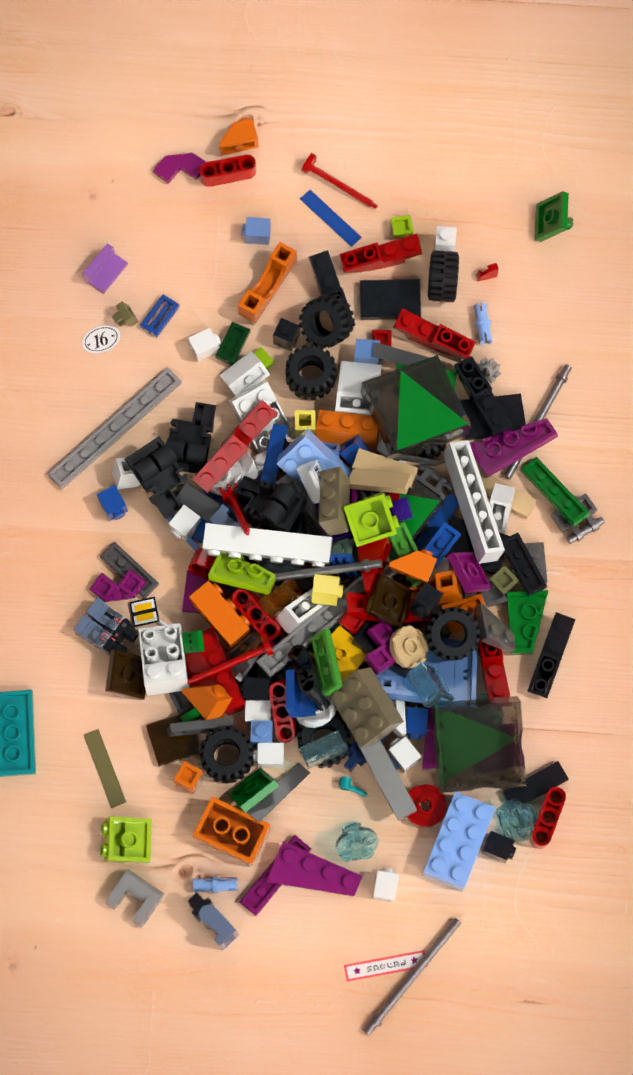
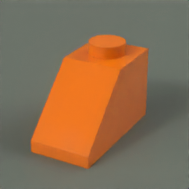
(239, 137)
(414, 565)
(208, 700)

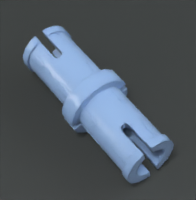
(483, 323)
(214, 884)

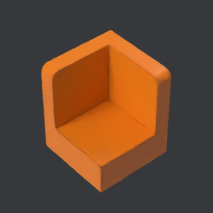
(188, 777)

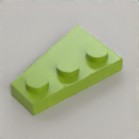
(241, 574)

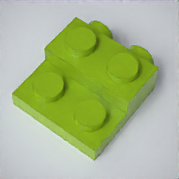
(371, 519)
(126, 840)

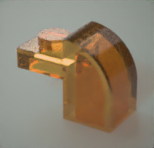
(281, 597)

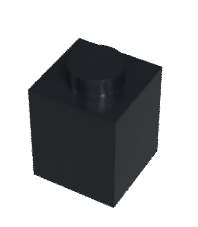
(286, 334)
(425, 601)
(256, 688)
(499, 847)

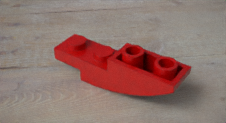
(381, 256)
(432, 336)
(493, 670)

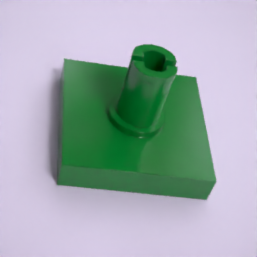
(552, 216)
(252, 790)

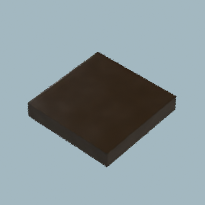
(388, 601)
(125, 675)
(168, 748)

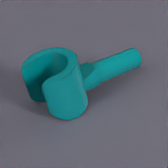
(345, 784)

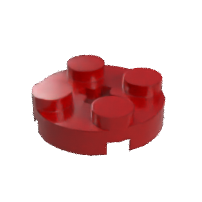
(437, 801)

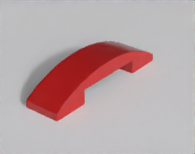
(357, 605)

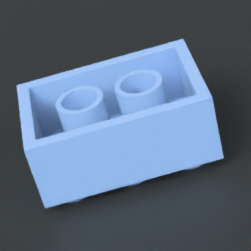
(306, 449)

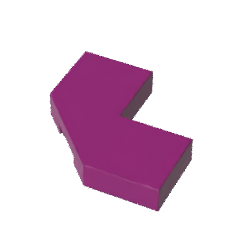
(172, 164)
(127, 588)
(380, 658)

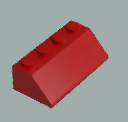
(211, 657)

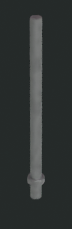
(561, 379)
(366, 565)
(411, 977)

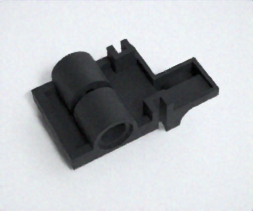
(190, 438)
(158, 472)
(269, 504)

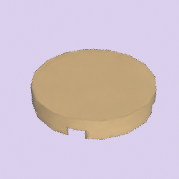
(408, 647)

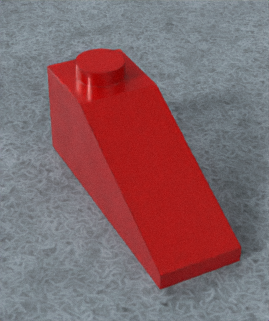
(373, 551)

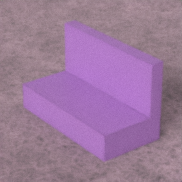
(104, 269)

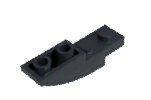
(326, 277)
(481, 396)
(551, 655)

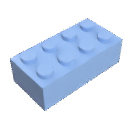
(459, 841)

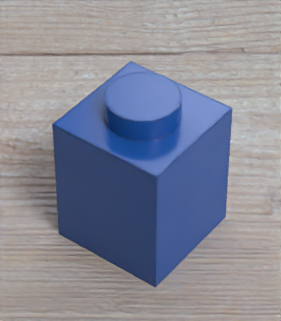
(350, 449)
(112, 503)
(416, 722)

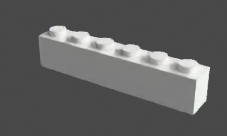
(473, 502)
(267, 544)

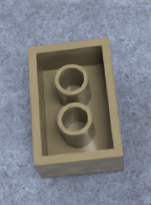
(366, 707)

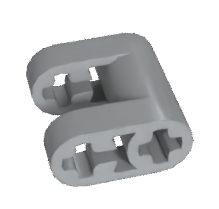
(141, 890)

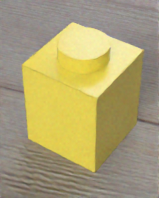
(303, 420)
(326, 590)

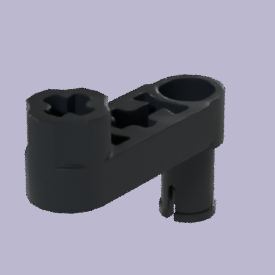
(306, 666)

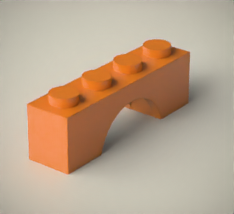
(277, 269)
(446, 583)

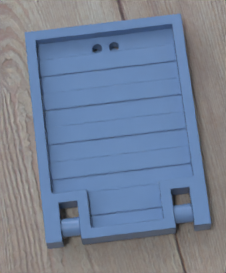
(460, 684)

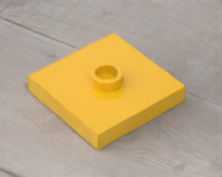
(348, 655)

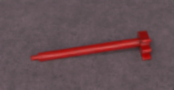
(309, 166)
(230, 499)
(267, 647)

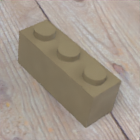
(333, 496)

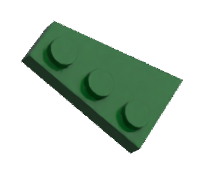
(525, 618)

